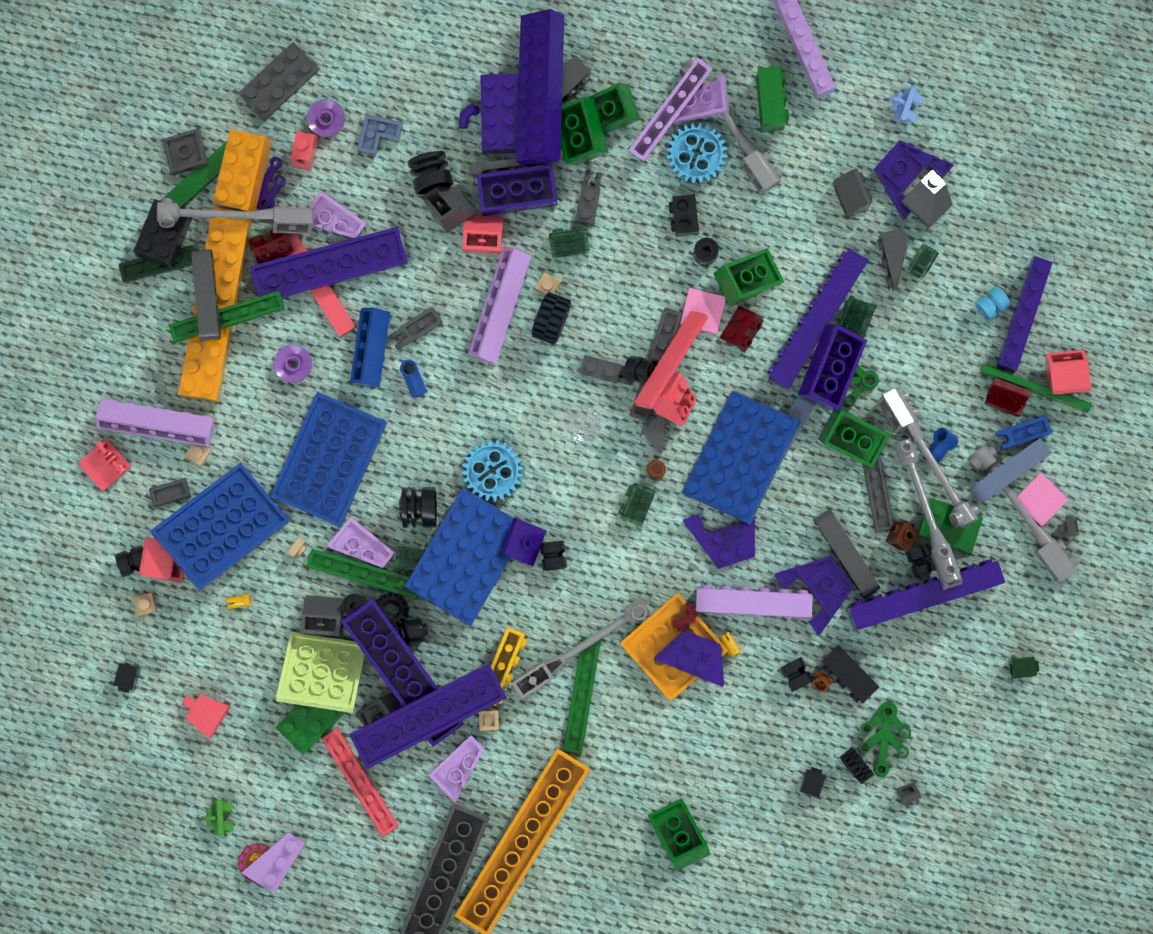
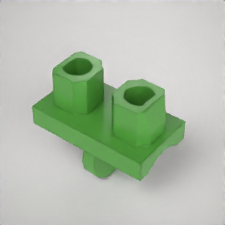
(219, 808)

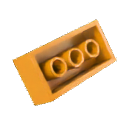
(242, 171)

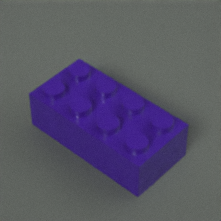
(499, 113)
(517, 190)
(832, 367)

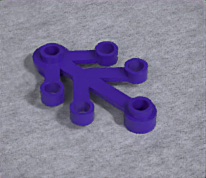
(264, 195)

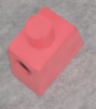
(304, 149)
(205, 713)

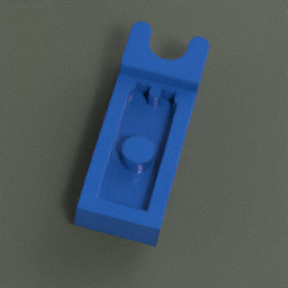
(1025, 432)

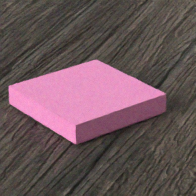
(705, 303)
(1041, 499)

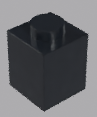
(126, 677)
(812, 782)

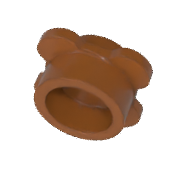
(821, 686)

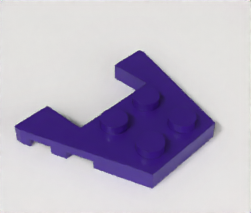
(901, 167)
(726, 544)
(825, 582)

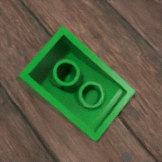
(615, 107)
(748, 277)
(853, 437)
(958, 538)
(679, 835)

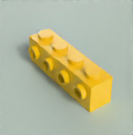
(507, 656)

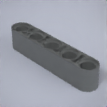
(206, 295)
(847, 553)

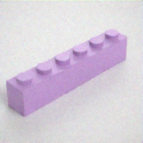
(805, 47)
(670, 109)
(499, 305)
(155, 422)
(753, 602)

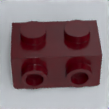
(270, 246)
(742, 328)
(1007, 397)
(683, 622)

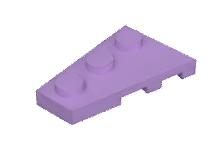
(706, 102)
(334, 217)
(361, 544)
(456, 767)
(275, 863)

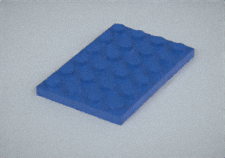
(741, 457)
(328, 459)
(219, 526)
(463, 558)

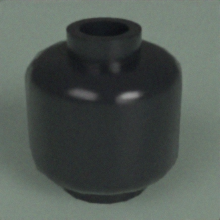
(413, 631)

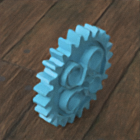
(712, 159)
(482, 456)

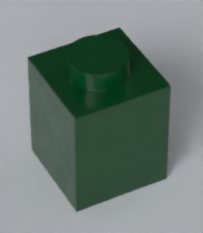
(1023, 667)

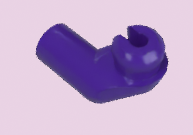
(468, 111)

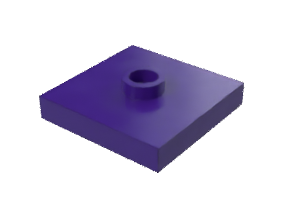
(523, 542)

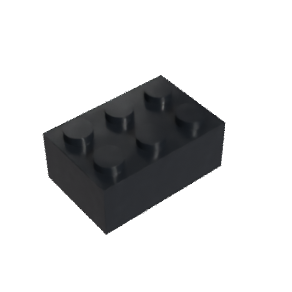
(160, 243)

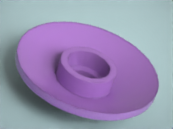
(322, 109)
(286, 356)

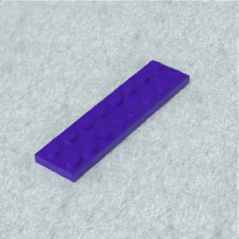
(330, 264)
(427, 715)

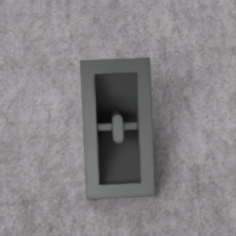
(655, 433)

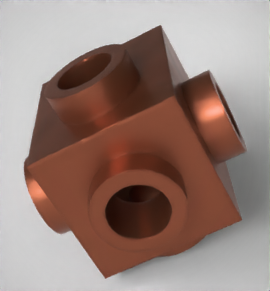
(902, 535)

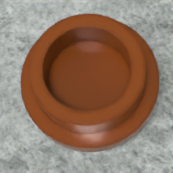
(656, 469)

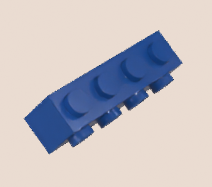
(370, 347)

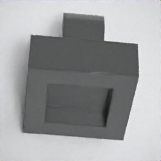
(1071, 527)
(908, 794)

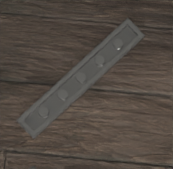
(666, 332)
(878, 493)

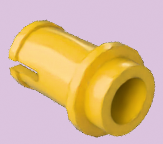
(239, 601)
(730, 644)

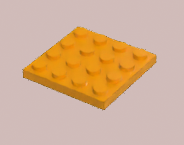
(654, 636)

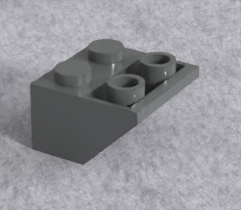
(852, 193)
(448, 206)
(322, 616)

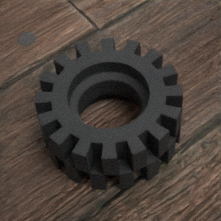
(400, 601)
(856, 765)

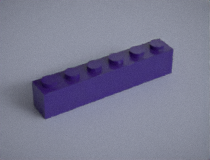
(1024, 314)

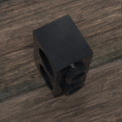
(688, 215)

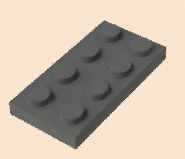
(278, 81)

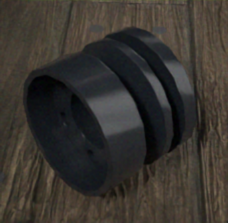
(429, 171)
(418, 507)

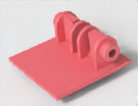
(104, 464)

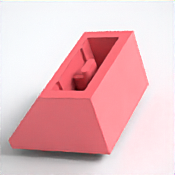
(483, 235)
(1068, 372)
(675, 400)
(157, 563)

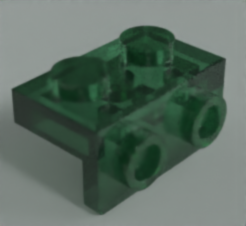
(857, 316)

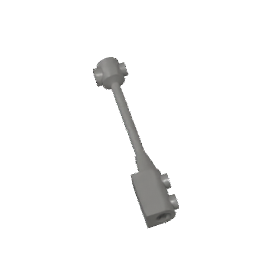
(755, 163)
(282, 218)
(904, 418)
(941, 550)
(1051, 551)
(544, 670)

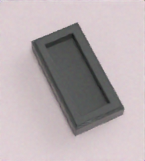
(170, 492)

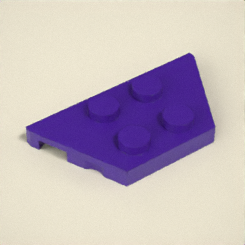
(694, 656)

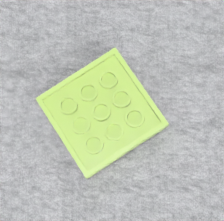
(321, 672)

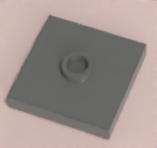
(185, 151)

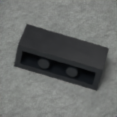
(849, 675)

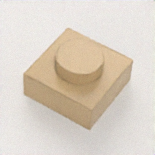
(547, 284)
(198, 454)
(298, 548)
(145, 604)
(489, 720)

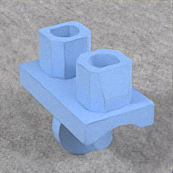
(902, 104)

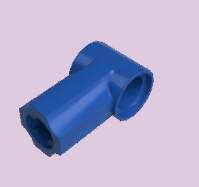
(414, 380)
(943, 442)

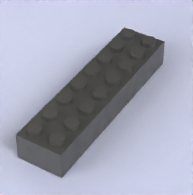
(446, 872)

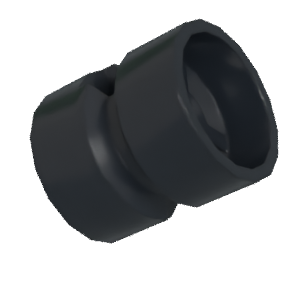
(706, 251)
(639, 368)
(917, 554)
(553, 555)
(129, 561)
(352, 602)
(796, 674)

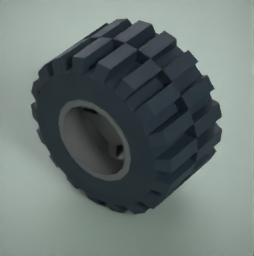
(551, 318)

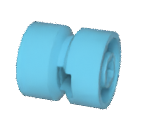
(994, 302)

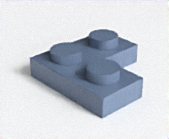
(377, 128)

